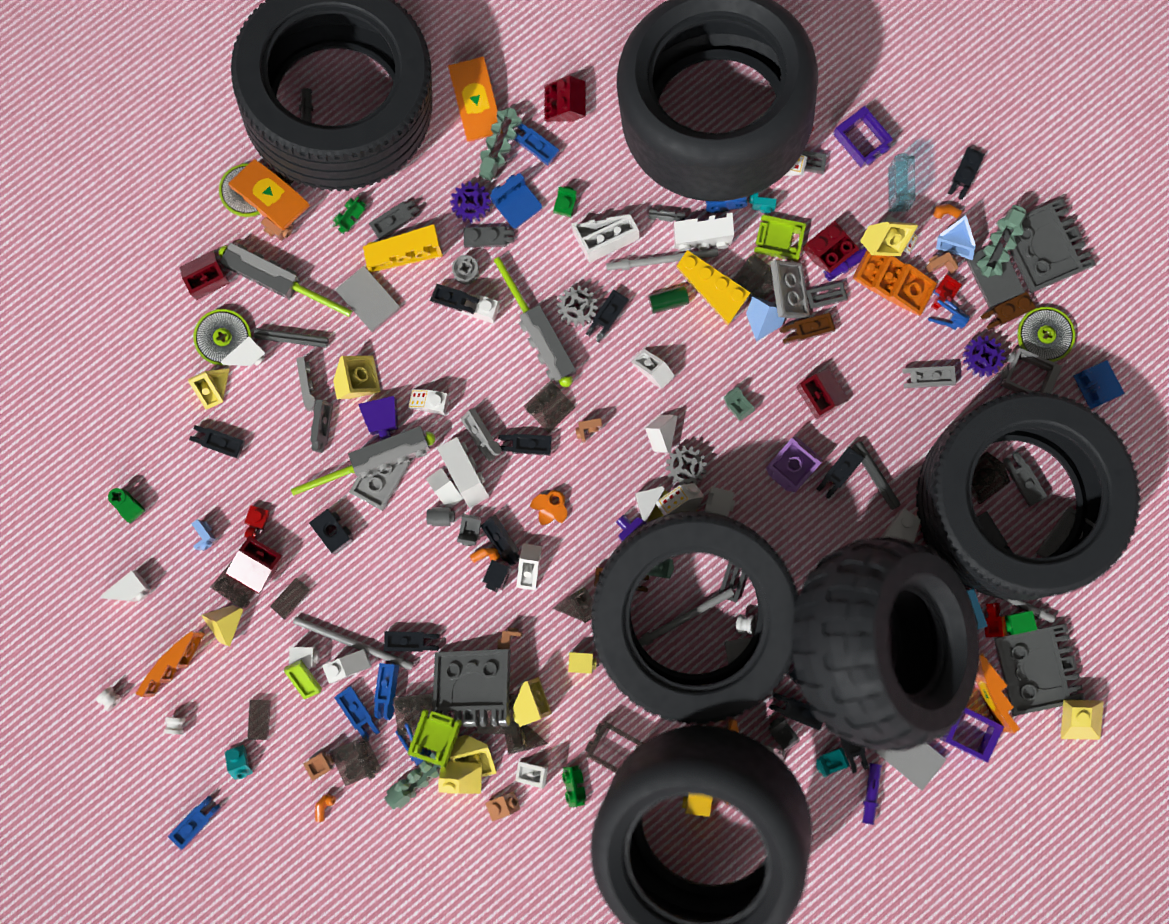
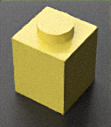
(581, 663)

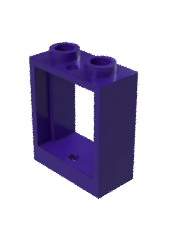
(875, 127)
(988, 742)

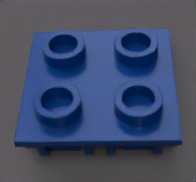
(1098, 384)

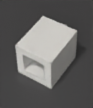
(308, 655)

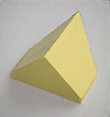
(210, 386)
(224, 623)

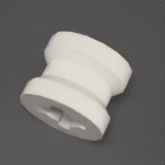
(746, 624)
(108, 699)
(174, 725)

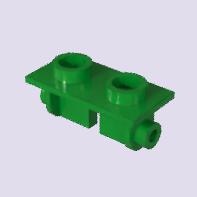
(353, 209)
(574, 795)

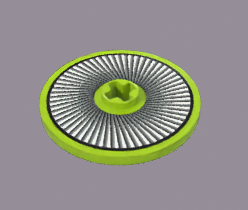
(232, 200)
(208, 330)
(1060, 334)

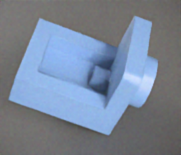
(203, 530)

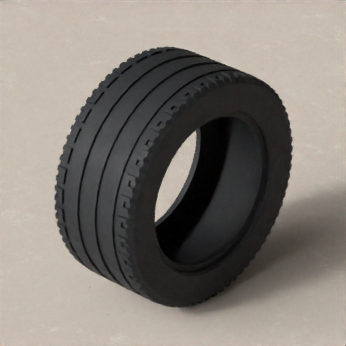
(341, 154)
(1098, 471)
(703, 695)

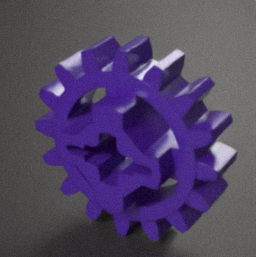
(470, 193)
(982, 349)

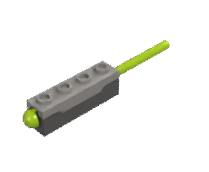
(270, 275)
(541, 335)
(379, 457)

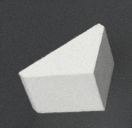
(662, 432)
(444, 488)
(647, 500)
(532, 774)

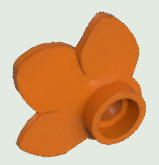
(547, 509)

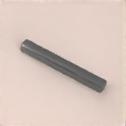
(290, 337)
(877, 476)

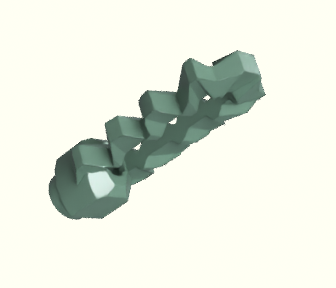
(490, 164)
(1013, 222)
(401, 793)

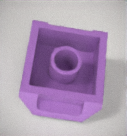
(793, 464)

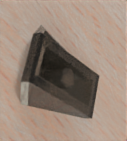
(577, 605)
(523, 740)

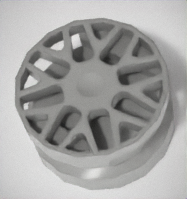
(465, 269)

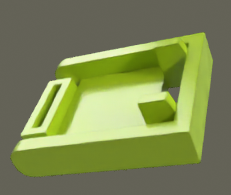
(776, 238)
(435, 735)

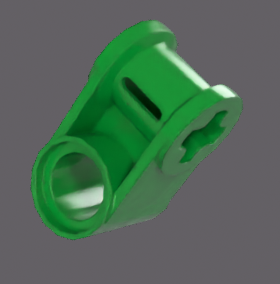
(128, 507)

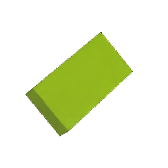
(302, 679)

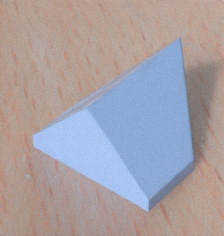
(958, 239)
(763, 317)

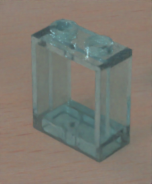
(901, 183)

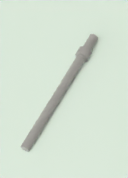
(626, 264)
(648, 638)

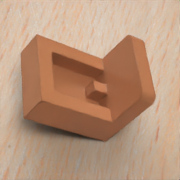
(273, 230)
(939, 261)
(504, 643)
(319, 765)
(503, 806)

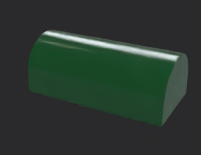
(668, 299)

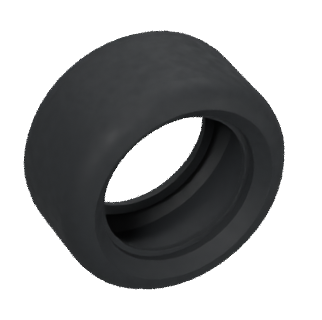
(704, 30)
(714, 765)

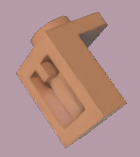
(591, 426)

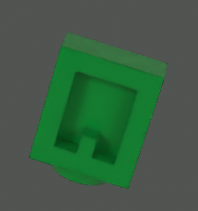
(565, 201)

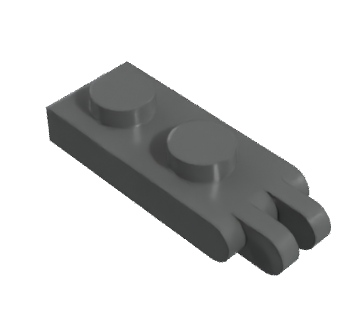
(394, 219)
(487, 237)
(321, 425)

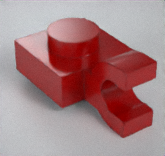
(947, 290)
(256, 519)
(996, 624)

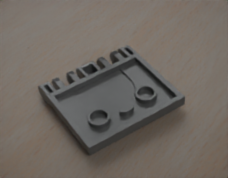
(1045, 248)
(1036, 671)
(473, 684)

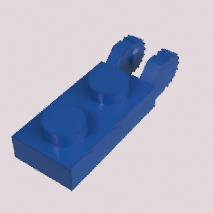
(537, 145)
(385, 691)
(356, 711)
(192, 824)

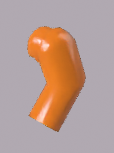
(943, 209)
(485, 552)
(321, 805)

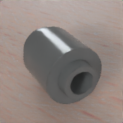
(440, 516)

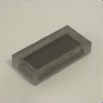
(290, 598)
(259, 719)

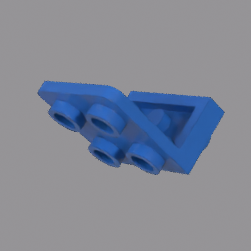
(515, 201)

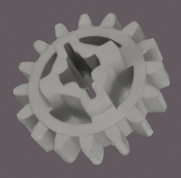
(570, 308)
(693, 462)

